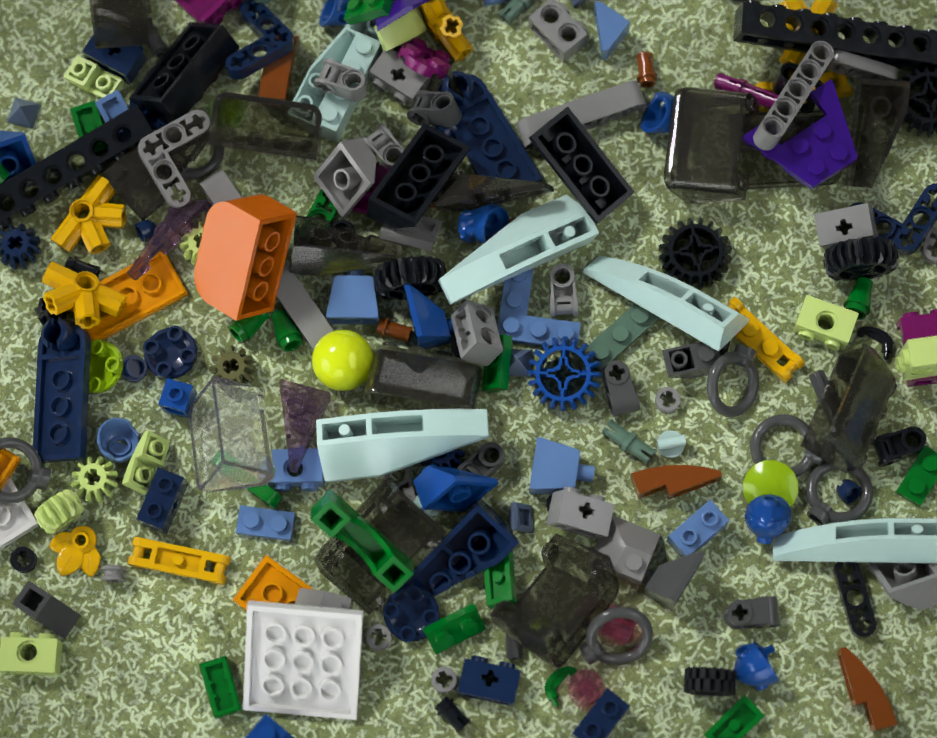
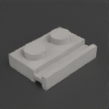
(421, 236)

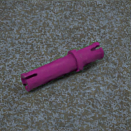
(727, 83)

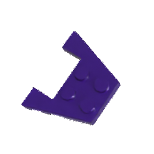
(819, 149)

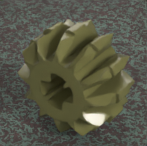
(231, 359)

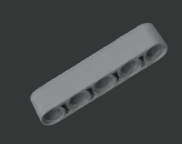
(793, 95)
(590, 110)

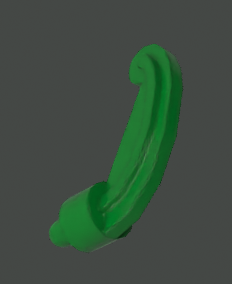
(555, 680)

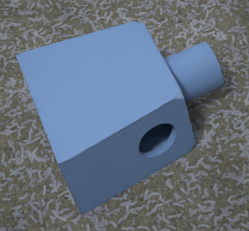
(353, 300)
(557, 467)

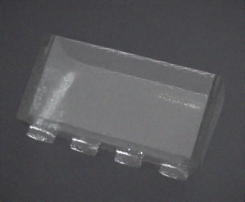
(230, 437)

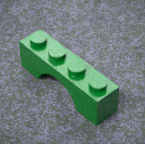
(380, 554)

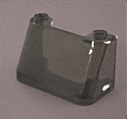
(707, 144)
(401, 522)
(560, 602)

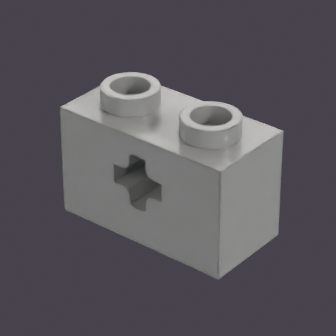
(389, 67)
(831, 222)
(580, 513)

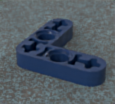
(243, 62)
(900, 230)

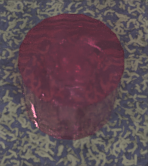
(618, 629)
(585, 688)

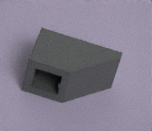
(689, 360)
(46, 609)

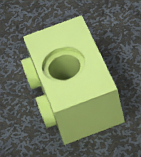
(840, 318)
(918, 358)
(45, 663)

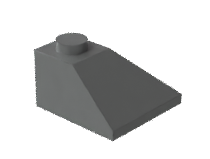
(671, 579)

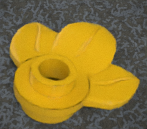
(73, 554)

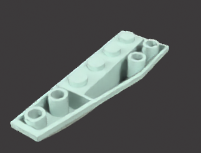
(354, 47)
(521, 246)
(670, 300)
(393, 440)
(862, 541)

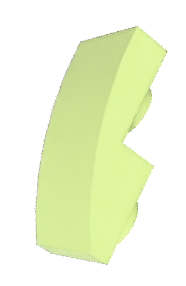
(402, 30)
(92, 78)
(147, 457)

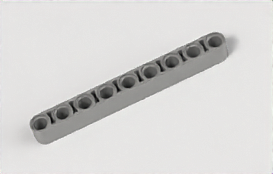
(291, 292)

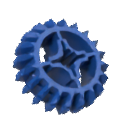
(564, 386)

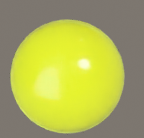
(342, 360)

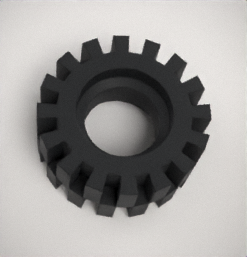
(710, 681)

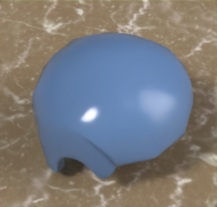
(113, 431)

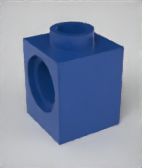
(177, 397)

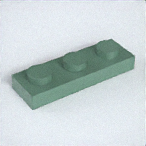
(621, 335)

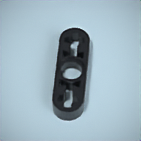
(867, 616)

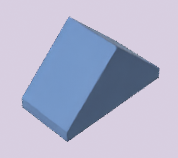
(610, 28)

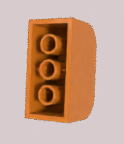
(243, 255)

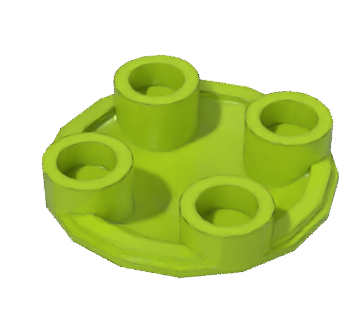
(105, 366)
(771, 478)

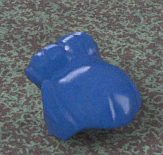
(482, 223)

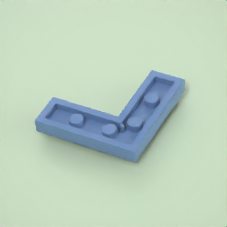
(529, 329)

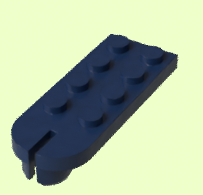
(484, 128)
(62, 392)

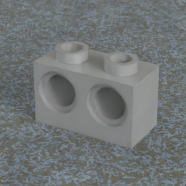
(552, 33)
(476, 333)

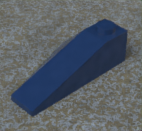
(468, 548)

